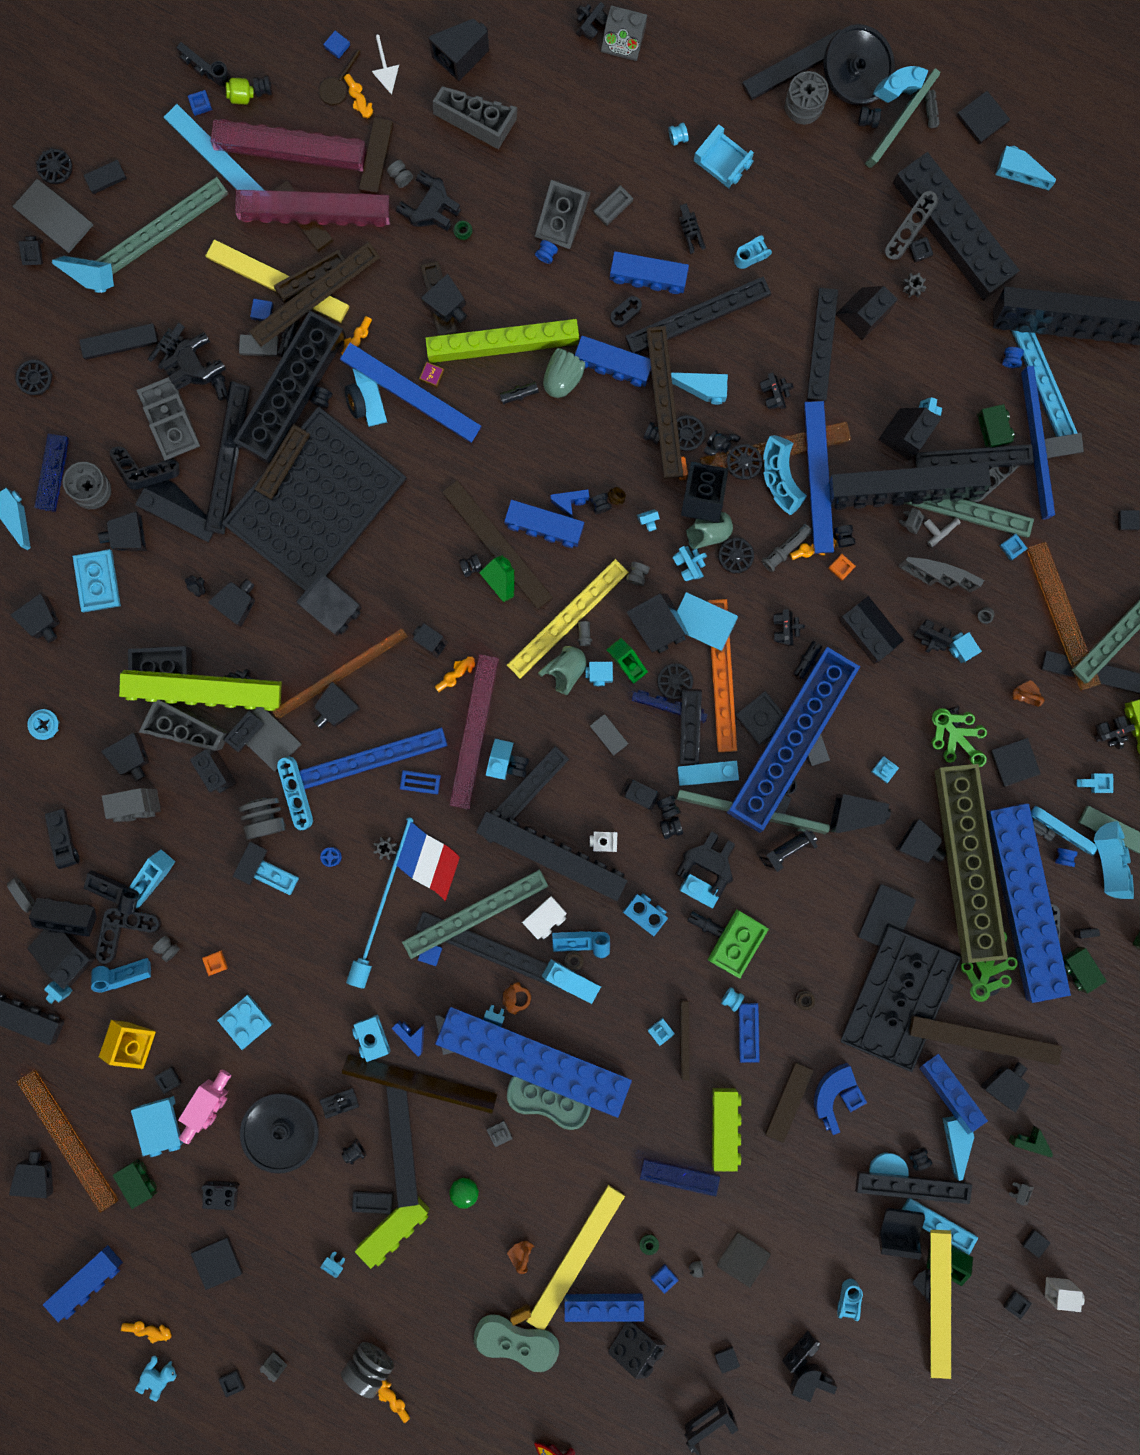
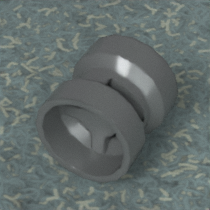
(399, 173)
(637, 574)
(165, 948)

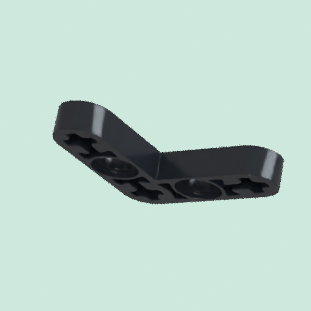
(134, 477)
(116, 927)

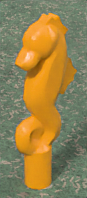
(360, 103)
(360, 332)
(805, 551)
(460, 668)
(153, 1333)
(386, 1394)

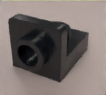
(31, 251)

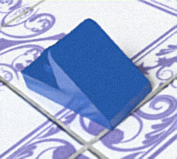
(564, 500)
(413, 1041)

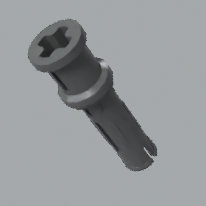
(780, 553)

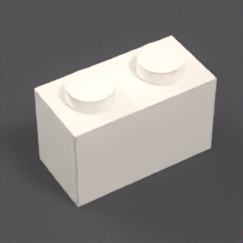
(545, 917)
(1064, 1294)

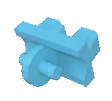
(693, 571)

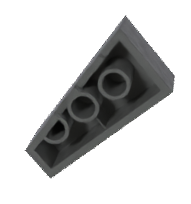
(475, 116)
(182, 725)

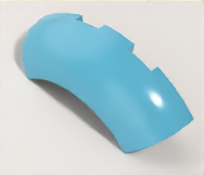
(778, 474)
(1114, 859)

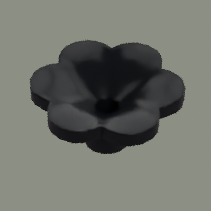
(195, 585)

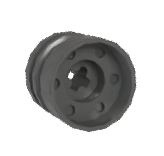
(806, 97)
(80, 478)
(262, 818)
(367, 1370)

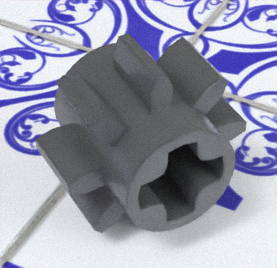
(916, 279)
(380, 850)

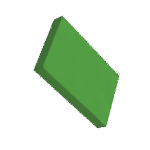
(738, 944)

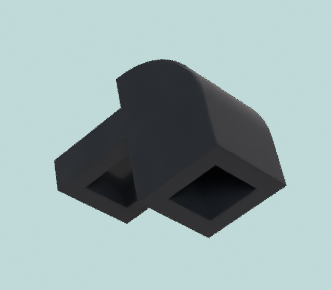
(810, 1378)

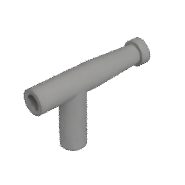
(939, 535)

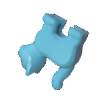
(155, 1380)

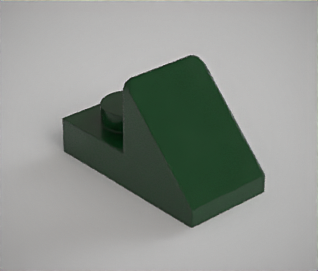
(1034, 1143)

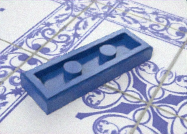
(748, 1032)

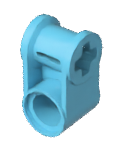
(754, 250)
(850, 1304)

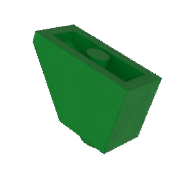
(500, 577)
(627, 660)

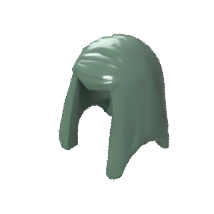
(562, 373)
(707, 533)
(566, 668)

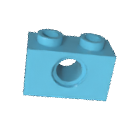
(371, 1050)

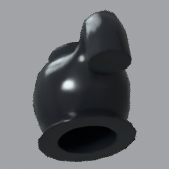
(719, 443)

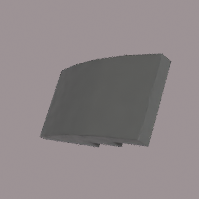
(53, 215)
(168, 418)
(934, 571)

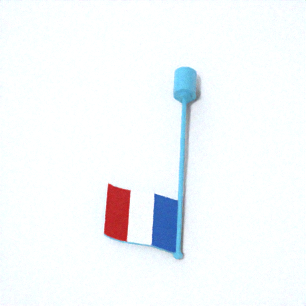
(423, 861)

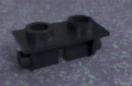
(806, 1346)

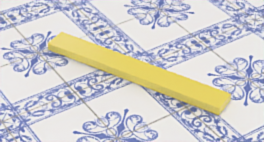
(268, 276)
(567, 619)
(575, 1257)
(940, 1304)

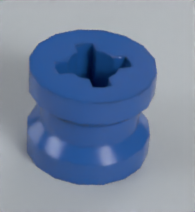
(546, 251)
(1013, 357)
(327, 856)
(1066, 857)

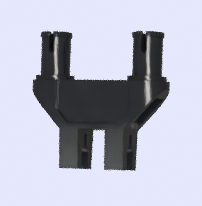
(432, 206)
(186, 367)
(711, 861)

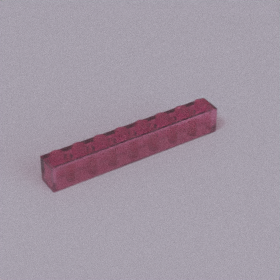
(288, 145)
(312, 206)
(474, 732)

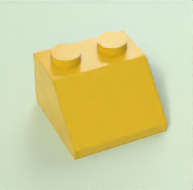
(126, 1044)

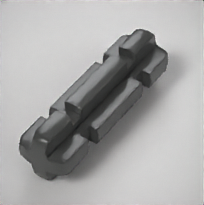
(932, 109)
(1041, 829)

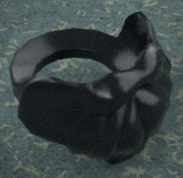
(922, 1283)

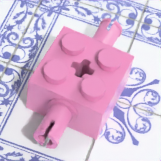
(203, 1105)

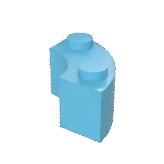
(902, 81)

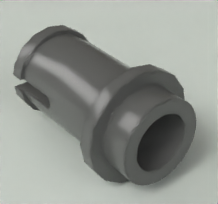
(584, 634)

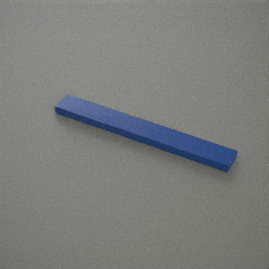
(410, 392)
(1038, 442)
(818, 477)
(373, 758)

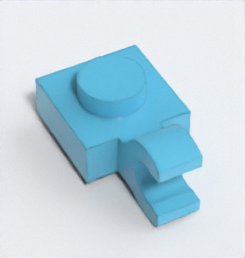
(1099, 783)

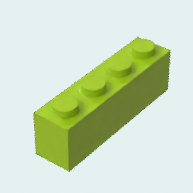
(725, 1129)
(390, 1232)

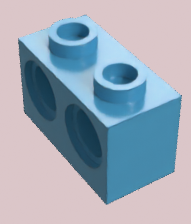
(642, 918)

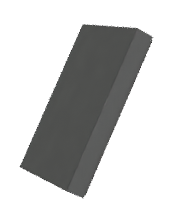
(272, 740)

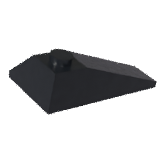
(175, 507)

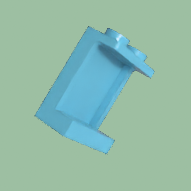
(723, 157)
(157, 1127)

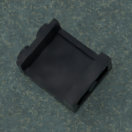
(213, 771)

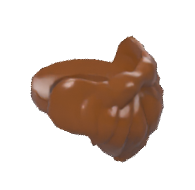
(1028, 693)
(509, 998)
(519, 1256)

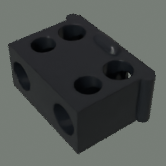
(223, 1195)

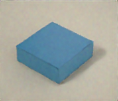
(1013, 547)

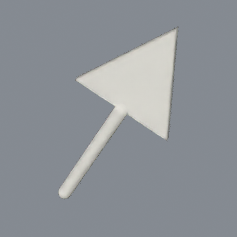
(386, 75)

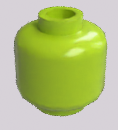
(239, 91)

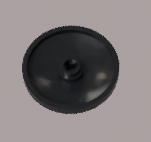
(857, 63)
(279, 1132)

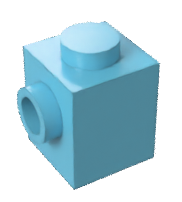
(964, 647)
(600, 673)

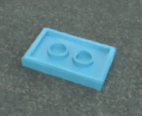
(96, 580)
(706, 621)

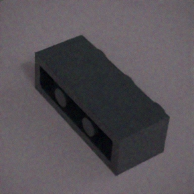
(429, 640)
(63, 916)

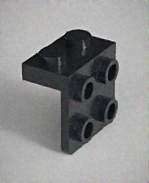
(901, 1233)
(636, 1351)

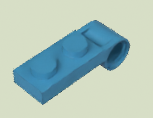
(576, 941)
(104, 979)

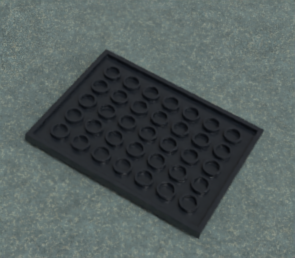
(320, 505)

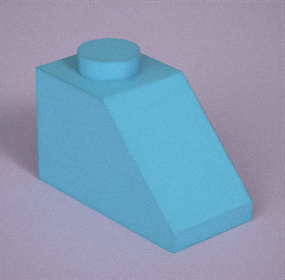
(499, 759)
(698, 890)

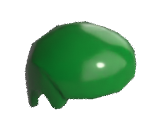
(464, 1193)

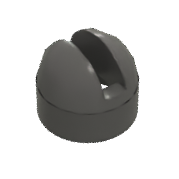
(984, 615)
(697, 1269)

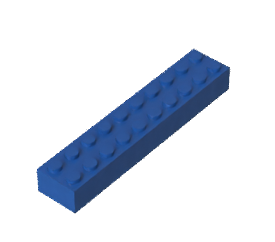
(793, 740)
(1027, 903)
(533, 1062)

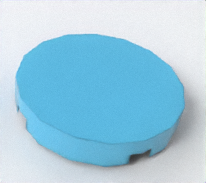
(889, 1164)

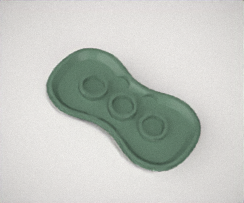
(532, 1099)
(530, 1347)

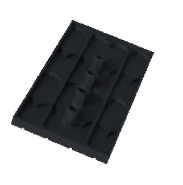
(903, 981)

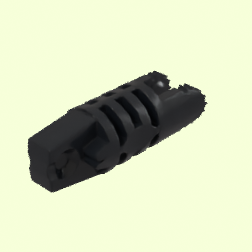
(690, 228)
(168, 343)

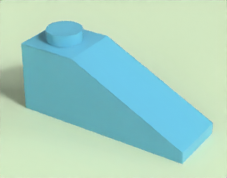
(1021, 167)
(88, 273)
(705, 386)
(374, 407)
(13, 516)
(708, 773)
(151, 875)
(570, 981)
(958, 1144)

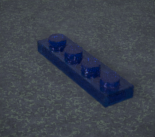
(51, 472)
(661, 703)
(679, 1177)

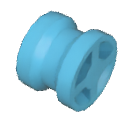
(678, 134)
(732, 999)

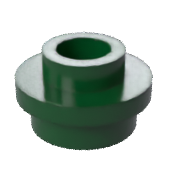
(463, 225)
(646, 1239)

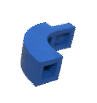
(826, 1091)

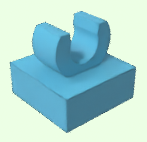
(930, 404)
(648, 518)
(884, 769)
(56, 992)
(491, 1017)
(661, 1031)
(331, 1266)

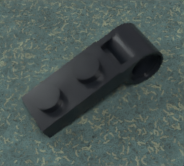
(202, 67)
(61, 839)
(113, 891)

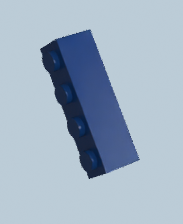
(648, 272)
(614, 361)
(544, 523)
(953, 1094)
(79, 1287)
(604, 1307)

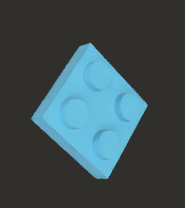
(245, 1022)

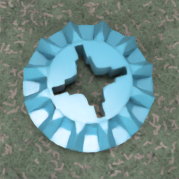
(35, 722)

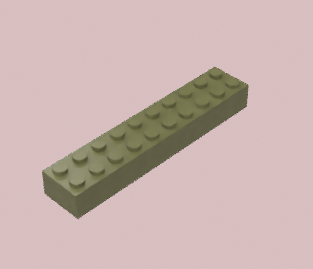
(970, 864)

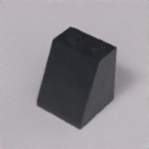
(460, 47)
(866, 309)
(909, 430)
(330, 605)
(658, 623)
(857, 813)

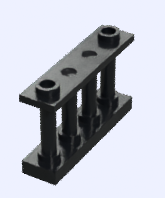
(773, 858)

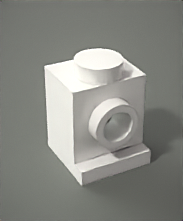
(611, 838)

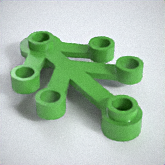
(957, 734)
(988, 970)

